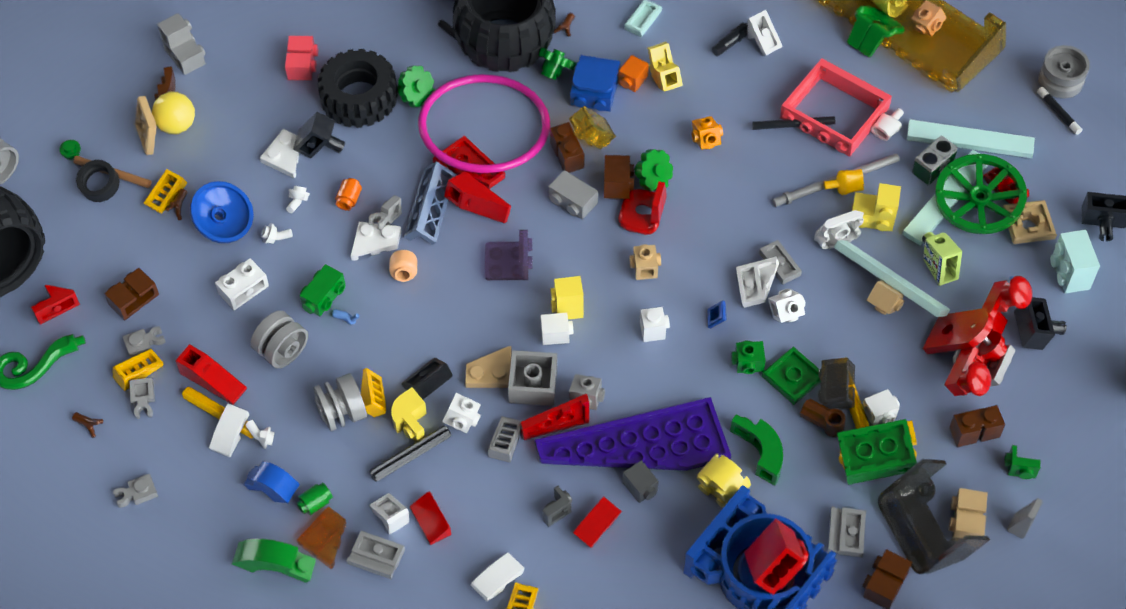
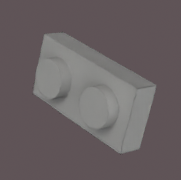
(787, 268)

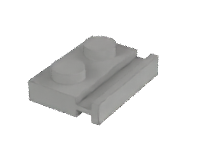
(847, 531)
(376, 554)

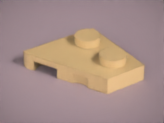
(490, 370)

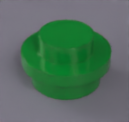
(70, 149)

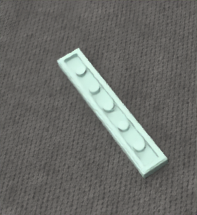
(972, 138)
(930, 216)
(892, 279)

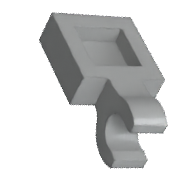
(389, 212)

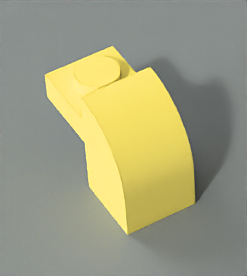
(662, 69)
(406, 412)

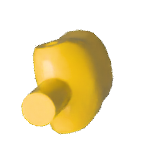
(847, 181)

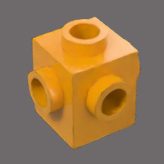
(706, 132)

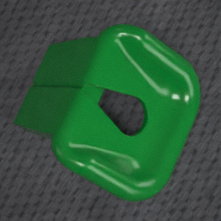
(868, 35)

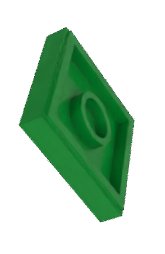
(792, 375)

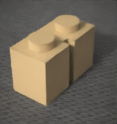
(968, 513)

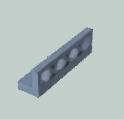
(426, 199)

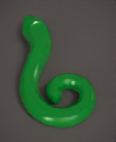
(56, 350)

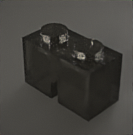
(835, 378)

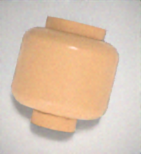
(403, 265)

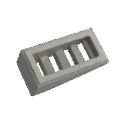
(502, 453)
(1024, 518)

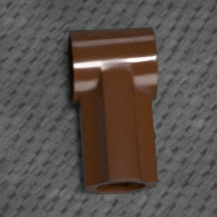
(822, 416)

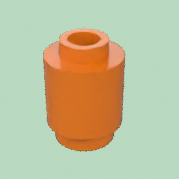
(348, 194)

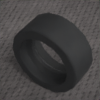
(89, 169)

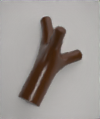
(565, 25)
(177, 202)
(87, 422)

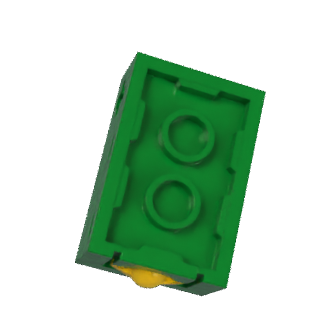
(876, 451)

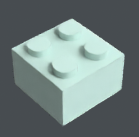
(1075, 261)

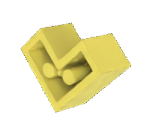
(878, 209)

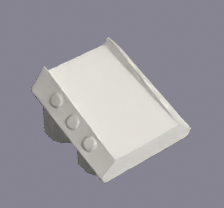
(839, 228)

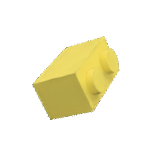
(568, 297)

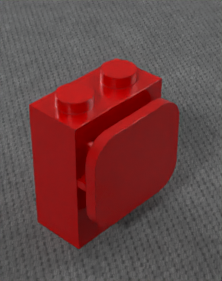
(775, 557)

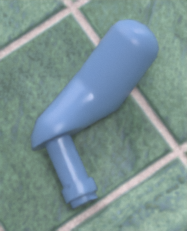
(345, 316)

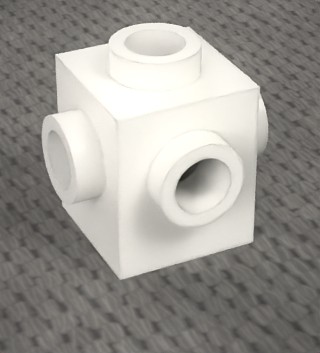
(787, 305)
(462, 413)

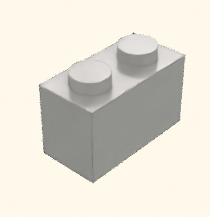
(573, 194)

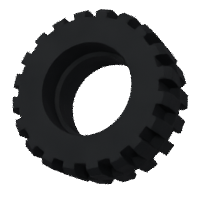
(354, 68)

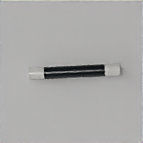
(1059, 110)

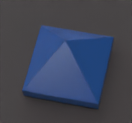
(717, 314)

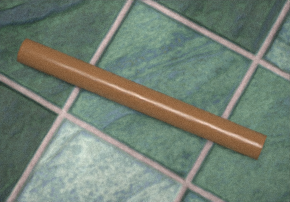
(122, 175)

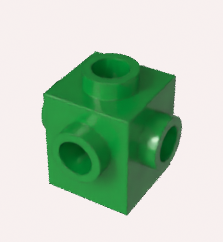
(749, 357)

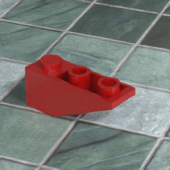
(475, 197)
(209, 374)

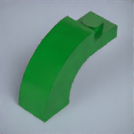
(767, 443)
(273, 556)

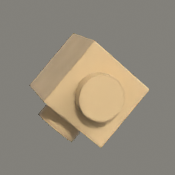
(885, 298)

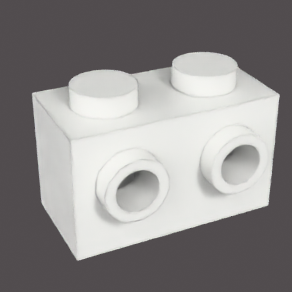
(241, 284)

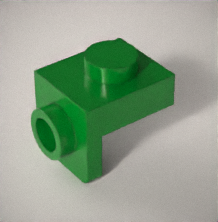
(1022, 467)

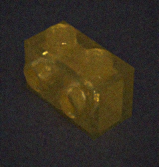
(591, 128)

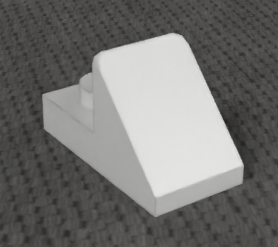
(762, 30)
(391, 512)

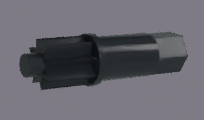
(732, 38)

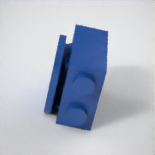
(594, 83)

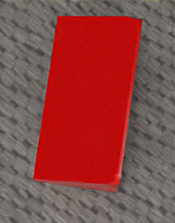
(430, 518)

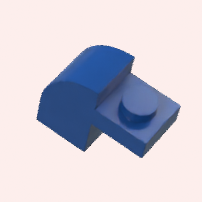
(272, 481)

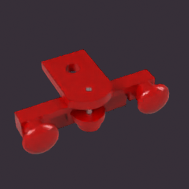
(974, 327)

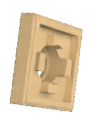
(145, 125)
(1037, 213)

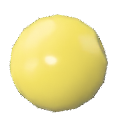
(173, 112)

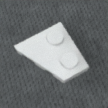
(281, 154)
(374, 241)
(756, 280)

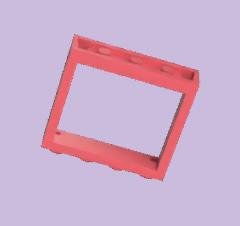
(847, 83)

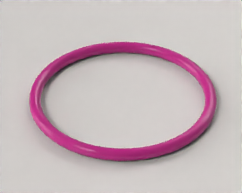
(492, 168)

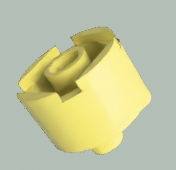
(721, 479)

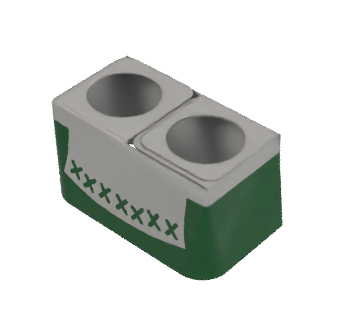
(923, 170)

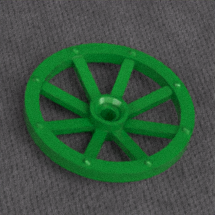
(980, 191)

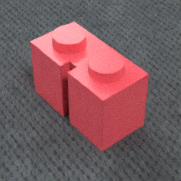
(300, 60)

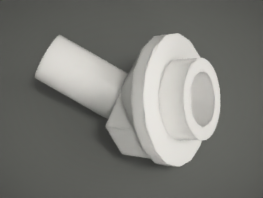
(298, 194)
(270, 234)
(264, 436)

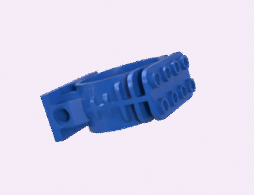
(749, 522)

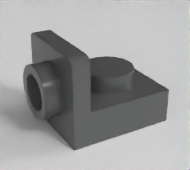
(557, 509)

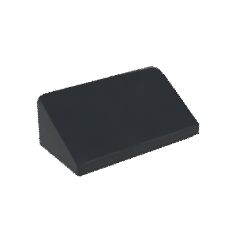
(428, 378)

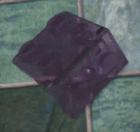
(509, 259)

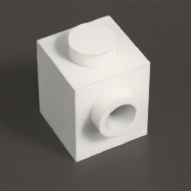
(653, 324)
(556, 328)
(881, 408)

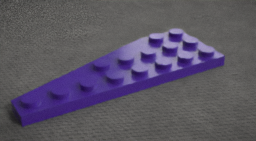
(663, 439)

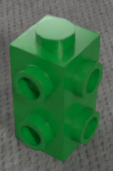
(322, 290)

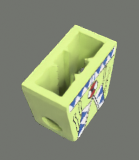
(942, 257)

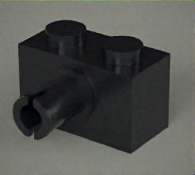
(317, 134)
(1104, 211)
(1036, 326)

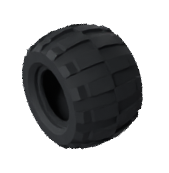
(503, 45)
(20, 241)

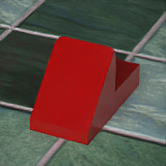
(58, 303)

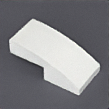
(228, 429)
(496, 576)

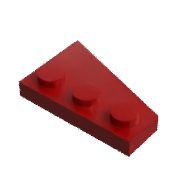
(467, 152)
(558, 418)

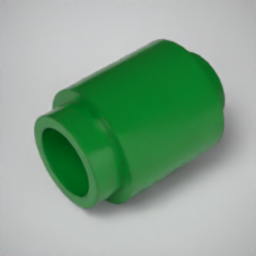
(314, 499)

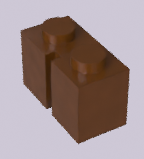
(567, 147)
(618, 176)
(132, 294)
(967, 426)
(887, 579)

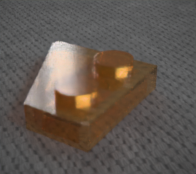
(324, 536)

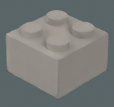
(532, 378)

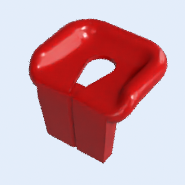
(643, 223)

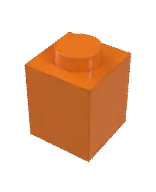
(633, 73)

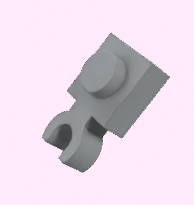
(140, 341)
(141, 393)
(139, 490)

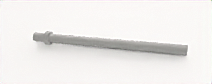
(789, 197)

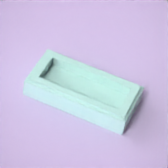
(642, 18)

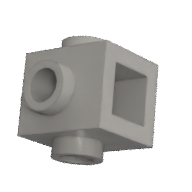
(590, 385)

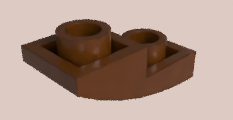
(168, 82)

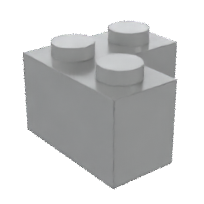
(181, 44)

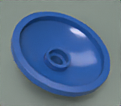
(227, 202)

